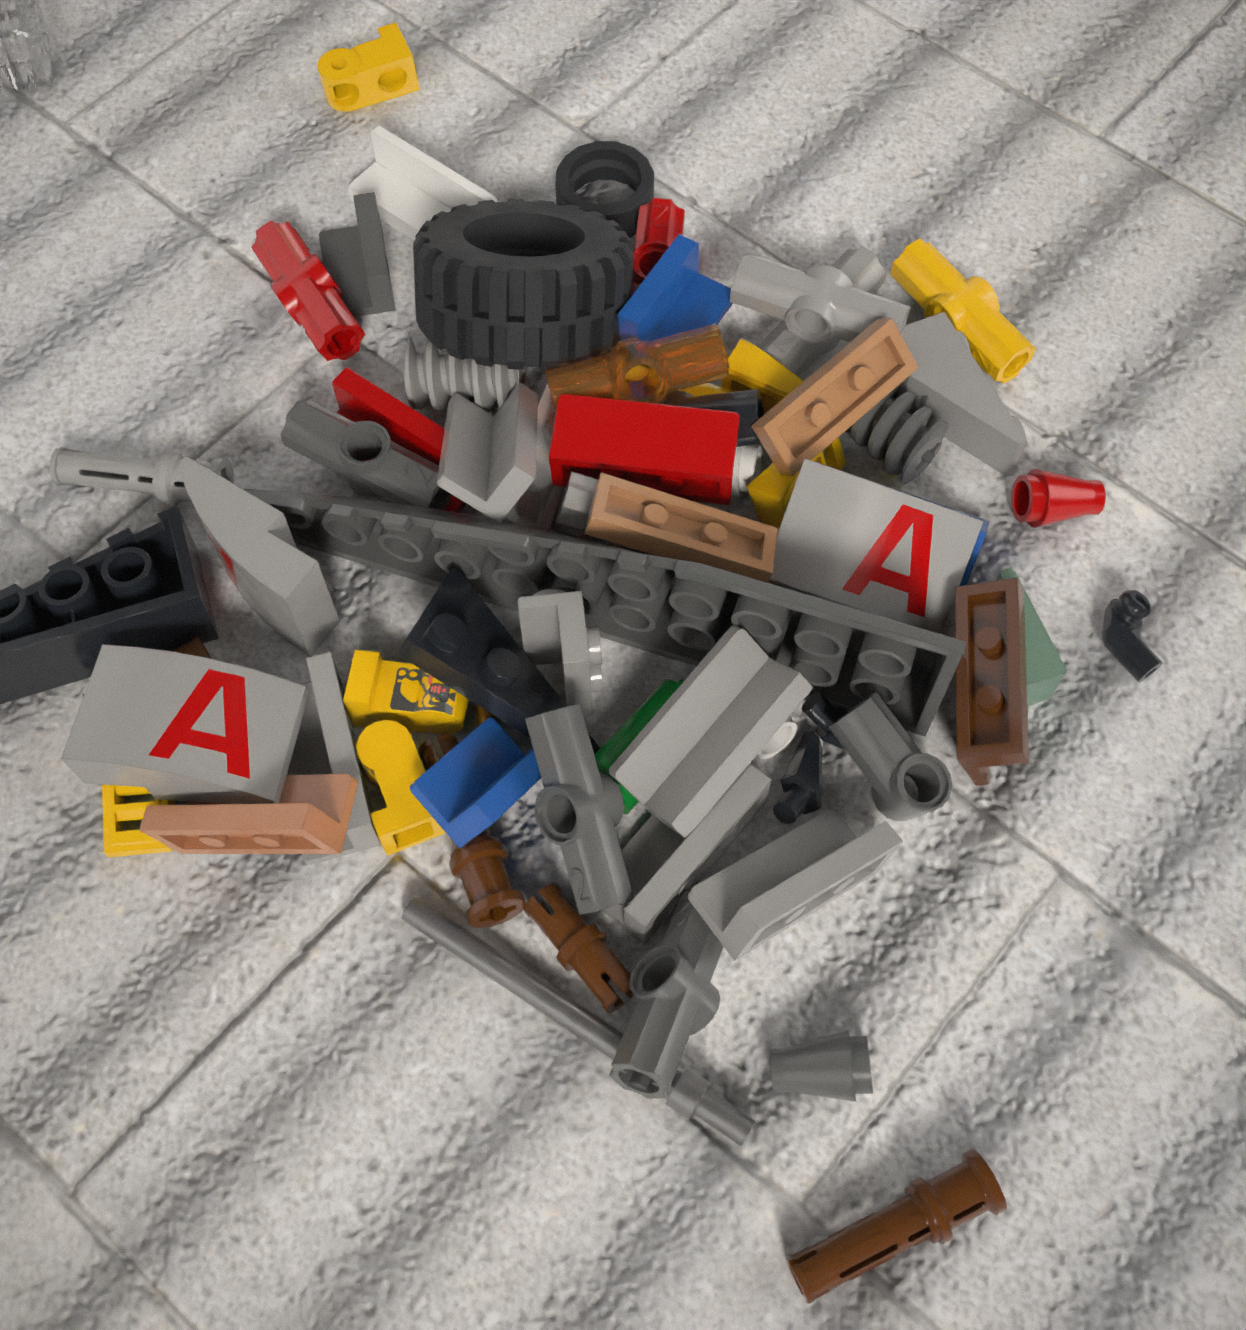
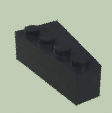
(132, 594)

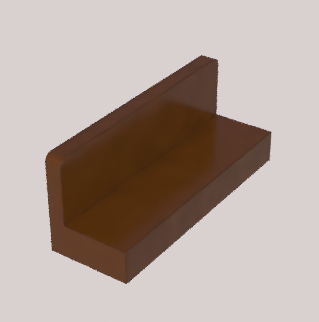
(991, 677)

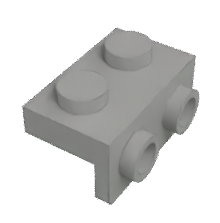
(557, 633)

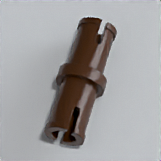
(580, 946)

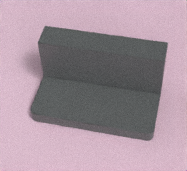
(359, 260)

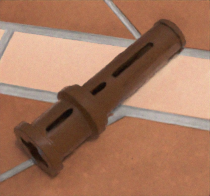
(479, 863)
(924, 1213)

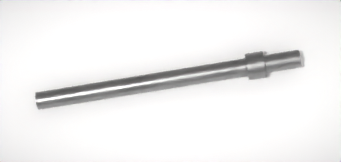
(688, 1091)

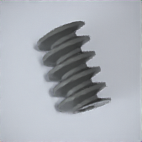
(899, 436)

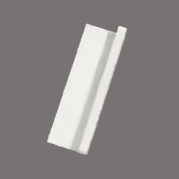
(412, 184)

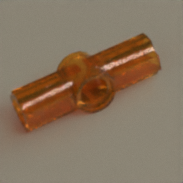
(674, 365)

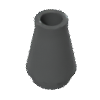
(824, 1067)

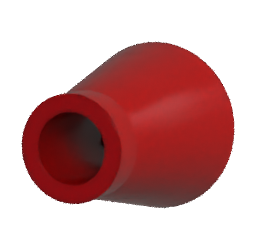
(1053, 497)

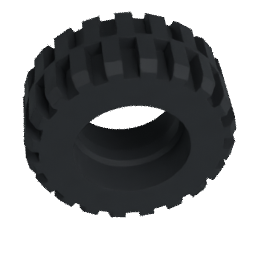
(521, 282)

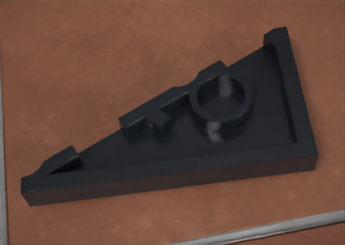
(477, 657)

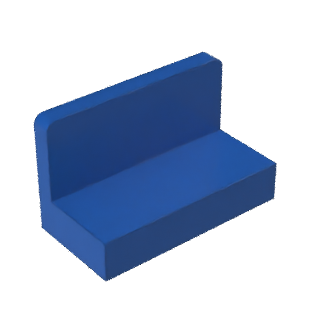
(674, 297)
(476, 782)

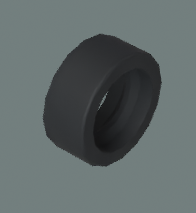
(606, 162)

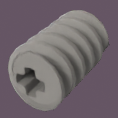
(445, 375)

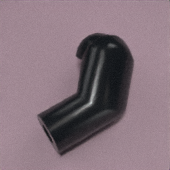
(1123, 631)

